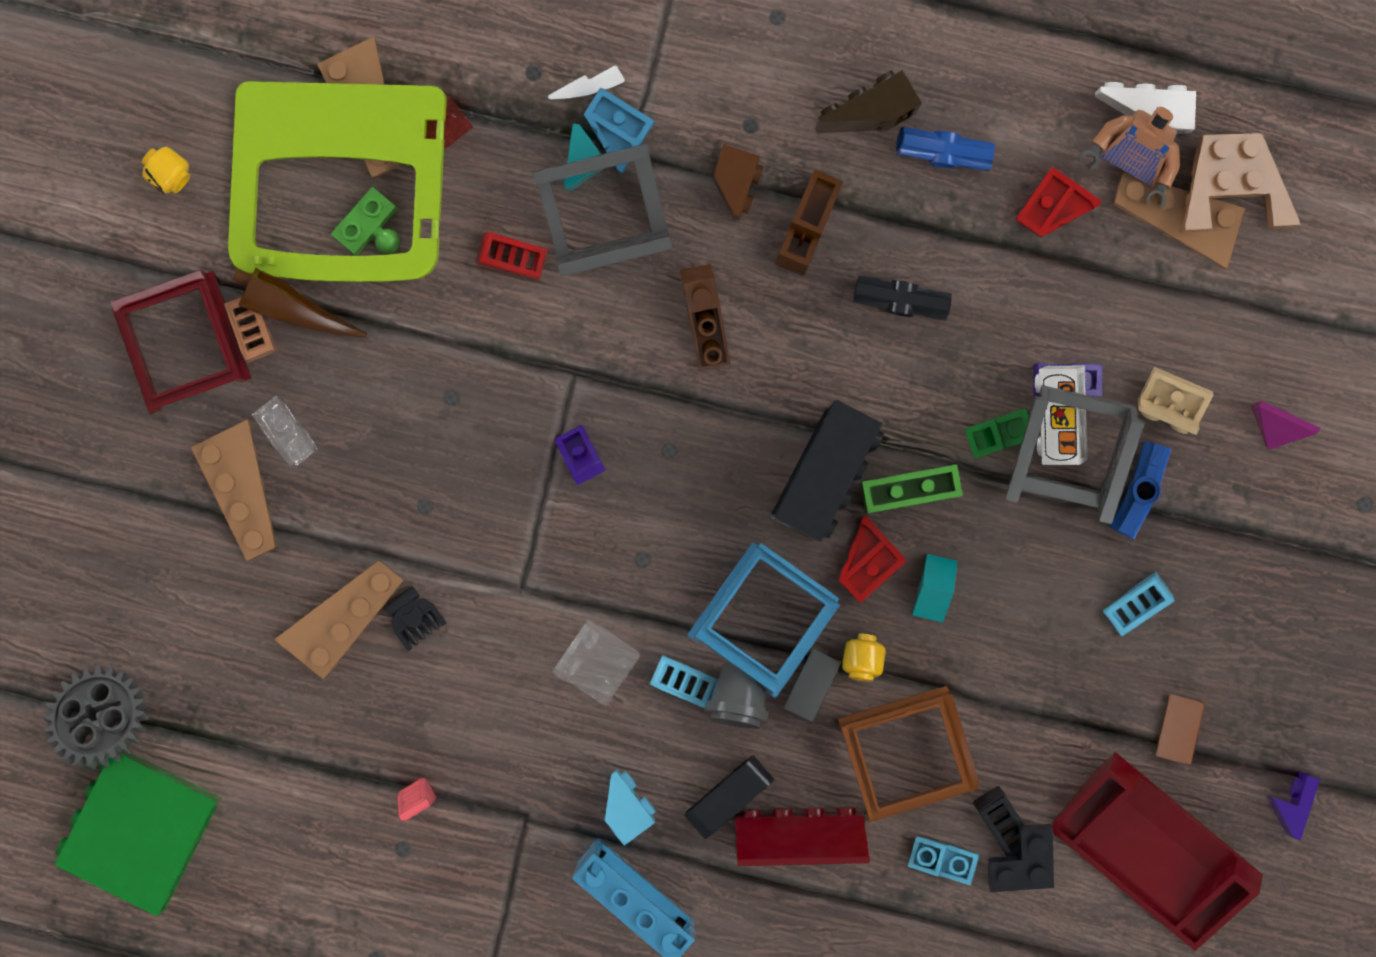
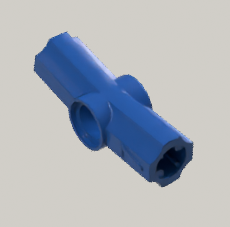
(945, 149)
(1133, 509)

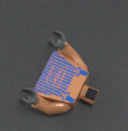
(1140, 147)

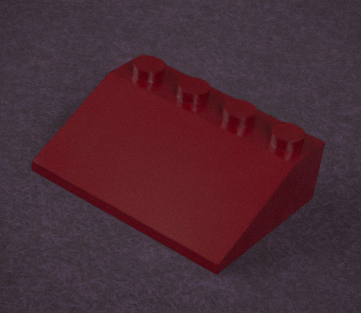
(801, 837)

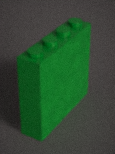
(136, 832)

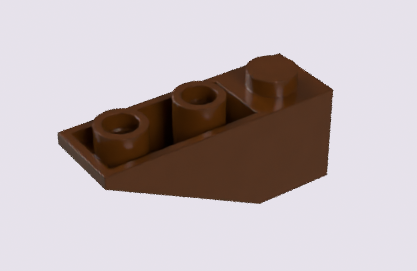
(705, 317)

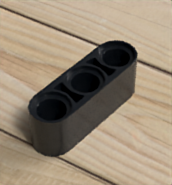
(729, 797)

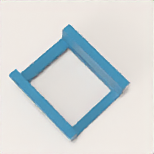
(702, 628)

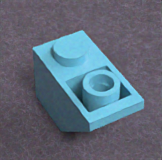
(625, 811)

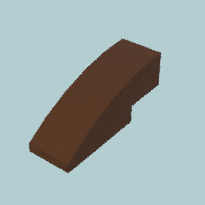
(808, 223)

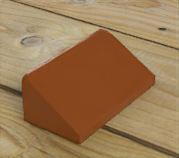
(1180, 729)

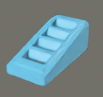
(1132, 595)
(660, 672)

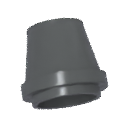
(737, 700)

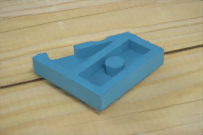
(617, 123)

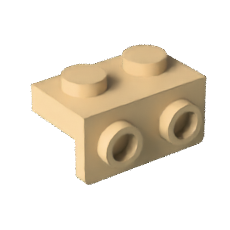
(1174, 401)

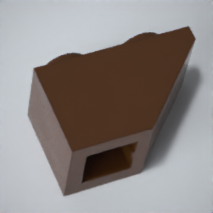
(734, 177)

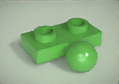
(366, 223)

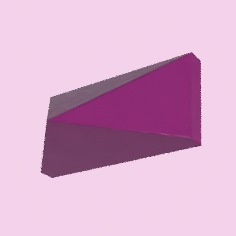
(1279, 426)

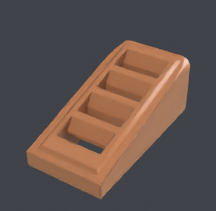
(259, 351)

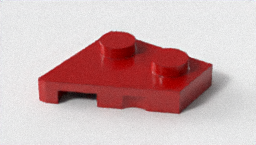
(1055, 204)

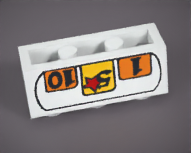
(1063, 427)

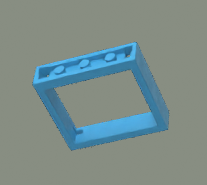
(634, 900)

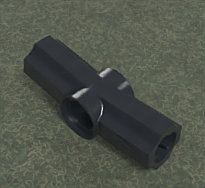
(902, 298)

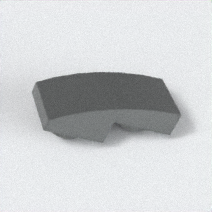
(812, 686)

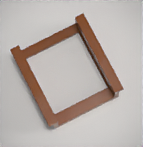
(898, 709)

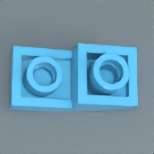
(943, 860)

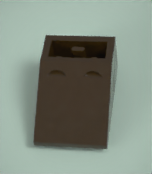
(873, 109)

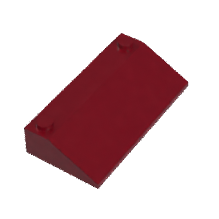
(1157, 852)

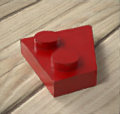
(869, 561)

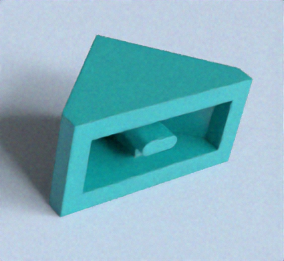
(580, 148)
(935, 588)

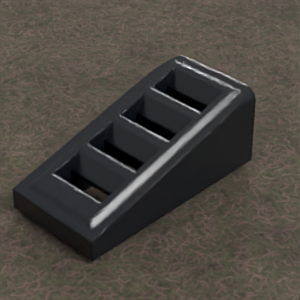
(993, 805)

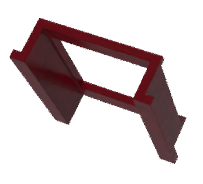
(214, 302)

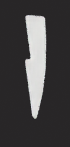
(585, 86)

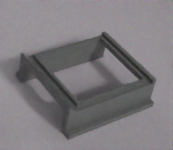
(616, 250)
(1118, 468)

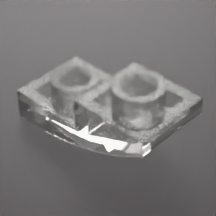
(284, 432)

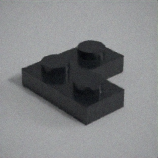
(1031, 868)

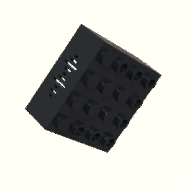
(827, 470)

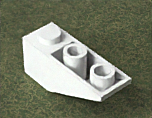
(1147, 98)

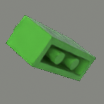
(911, 489)

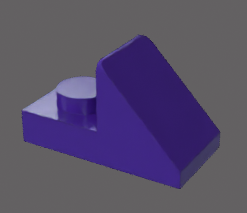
(579, 455)
(1294, 814)

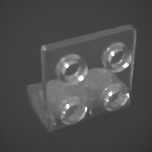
(596, 662)

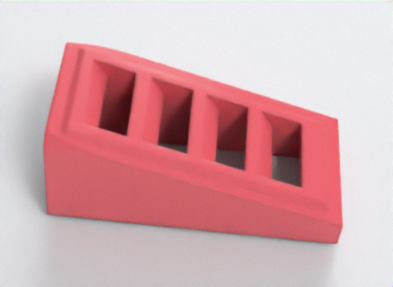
(415, 799)

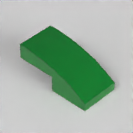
(997, 433)

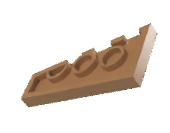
(358, 66)
(1214, 244)
(236, 482)
(335, 625)

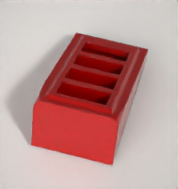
(502, 241)

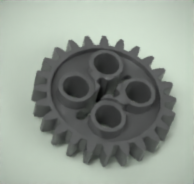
(85, 694)

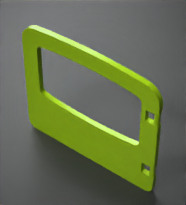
(336, 122)

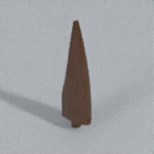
(280, 301)

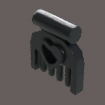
(412, 613)

